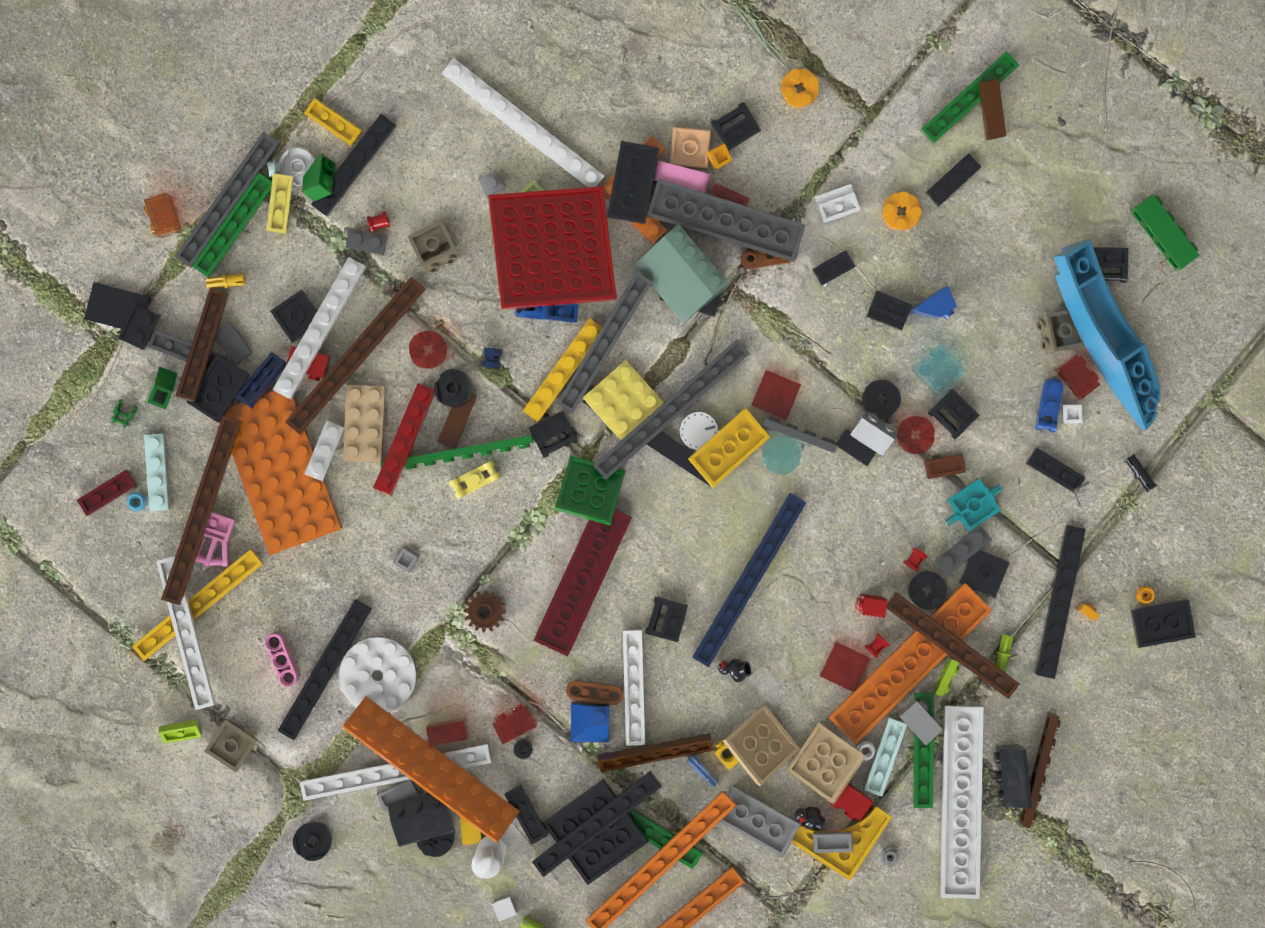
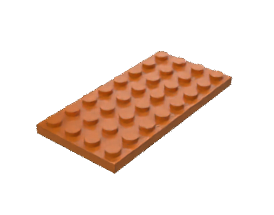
(272, 467)

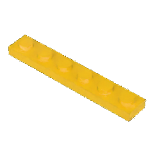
(562, 371)

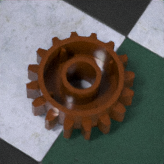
(484, 621)

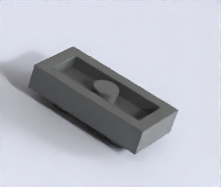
(366, 241)

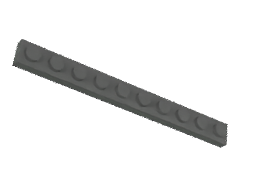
(671, 409)

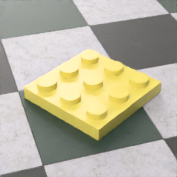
(623, 400)

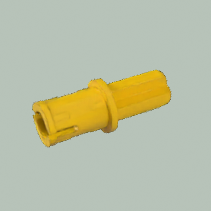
(225, 281)

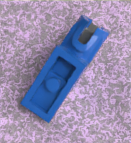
(561, 313)

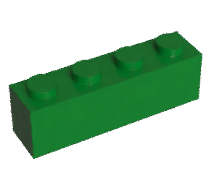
(1165, 232)

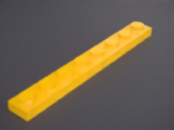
(200, 602)

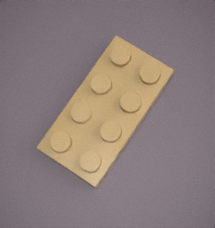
(364, 423)

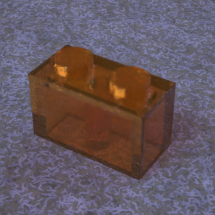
(162, 215)

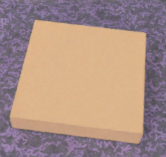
(690, 147)

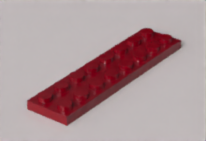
(581, 583)

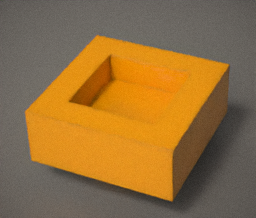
(719, 156)
(1088, 610)

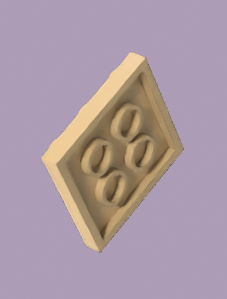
(761, 745)
(826, 763)

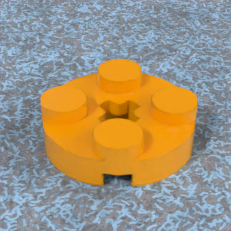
(809, 82)
(890, 210)

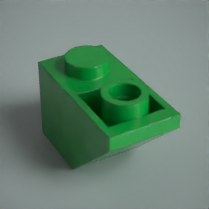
(319, 178)
(161, 388)

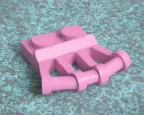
(220, 530)

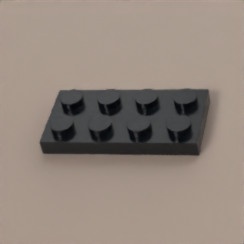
(633, 182)

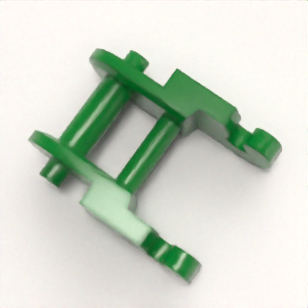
(117, 411)

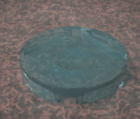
(781, 455)

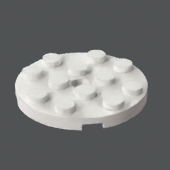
(382, 655)

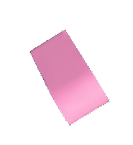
(682, 176)
(282, 669)

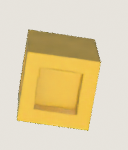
(729, 762)

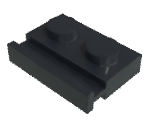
(889, 310)
(139, 327)

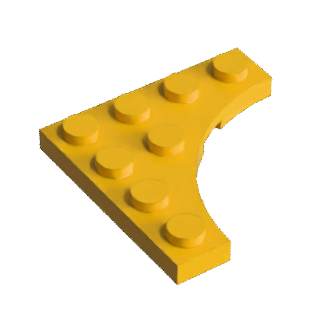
(864, 836)

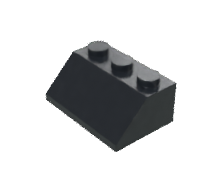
(1013, 776)
(419, 819)

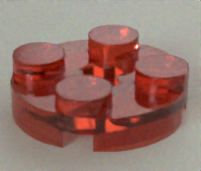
(417, 352)
(913, 445)

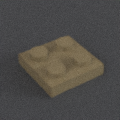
(231, 745)

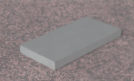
(760, 822)

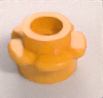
(1140, 595)

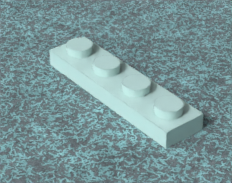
(157, 472)
(885, 756)

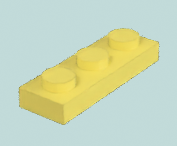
(279, 203)

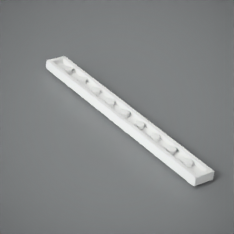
(522, 124)
(383, 774)

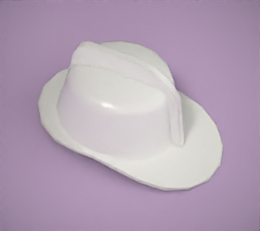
(488, 858)

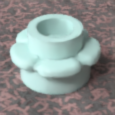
(273, 168)

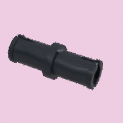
(1140, 473)

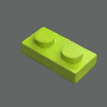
(943, 684)
(180, 731)

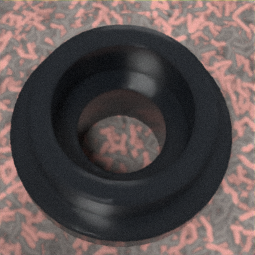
(525, 743)

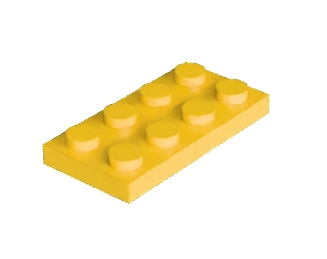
(728, 447)

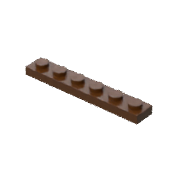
(202, 345)
(655, 752)
(1042, 762)

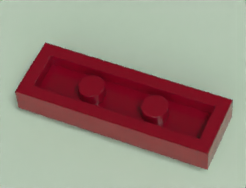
(106, 492)

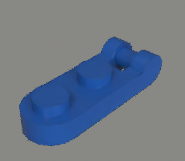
(1049, 404)

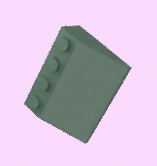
(681, 274)

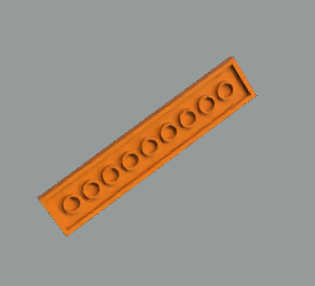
(906, 666)
(430, 769)

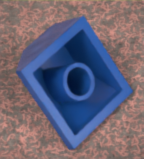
(936, 306)
(589, 722)

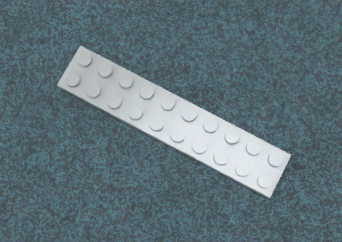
(961, 802)

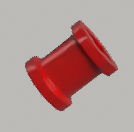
(378, 221)
(915, 559)
(877, 645)

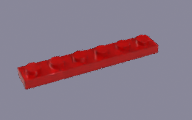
(404, 440)

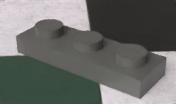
(963, 550)

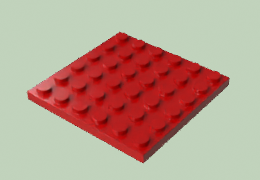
(552, 247)

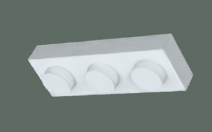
(324, 450)

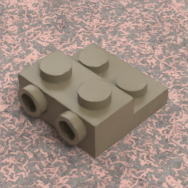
(434, 247)
(1058, 332)

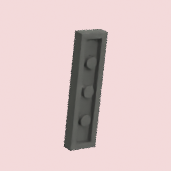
(174, 346)
(808, 436)

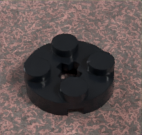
(445, 382)
(887, 389)
(921, 581)
(438, 848)
(305, 849)

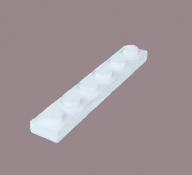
(633, 687)

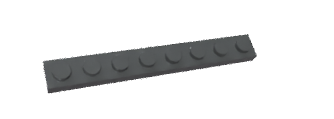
(227, 199)
(604, 342)

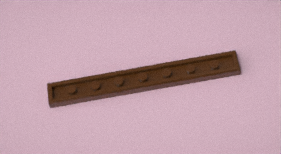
(952, 645)

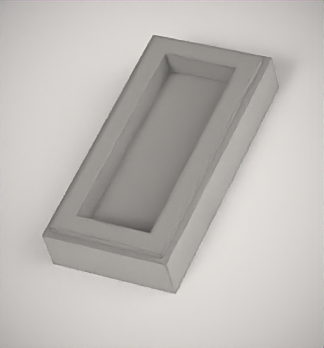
(396, 793)
(832, 842)

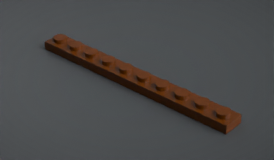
(355, 355)
(201, 510)

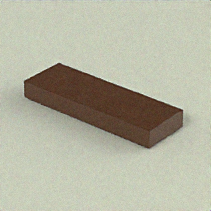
(992, 109)
(456, 423)

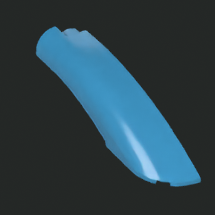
(1107, 333)

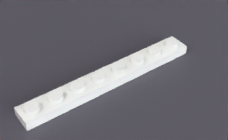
(319, 328)
(188, 644)

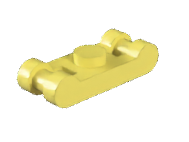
(474, 479)

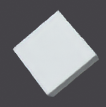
(1072, 413)
(504, 908)

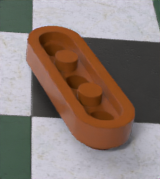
(760, 260)
(602, 697)

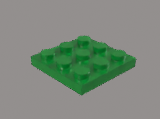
(587, 492)

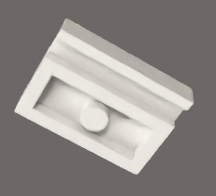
(837, 203)

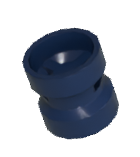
(489, 362)

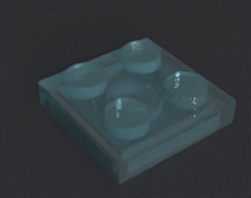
(939, 370)

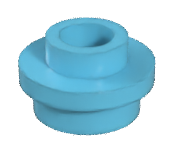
(131, 501)

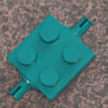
(973, 504)

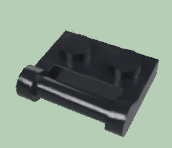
(738, 132)
(1114, 259)
(958, 409)
(549, 428)
(672, 622)

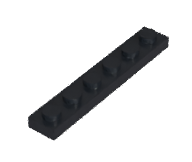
(356, 162)

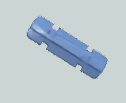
(703, 771)

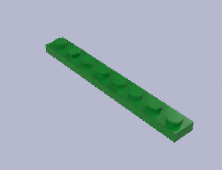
(467, 452)

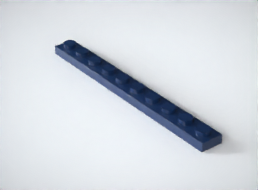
(749, 579)

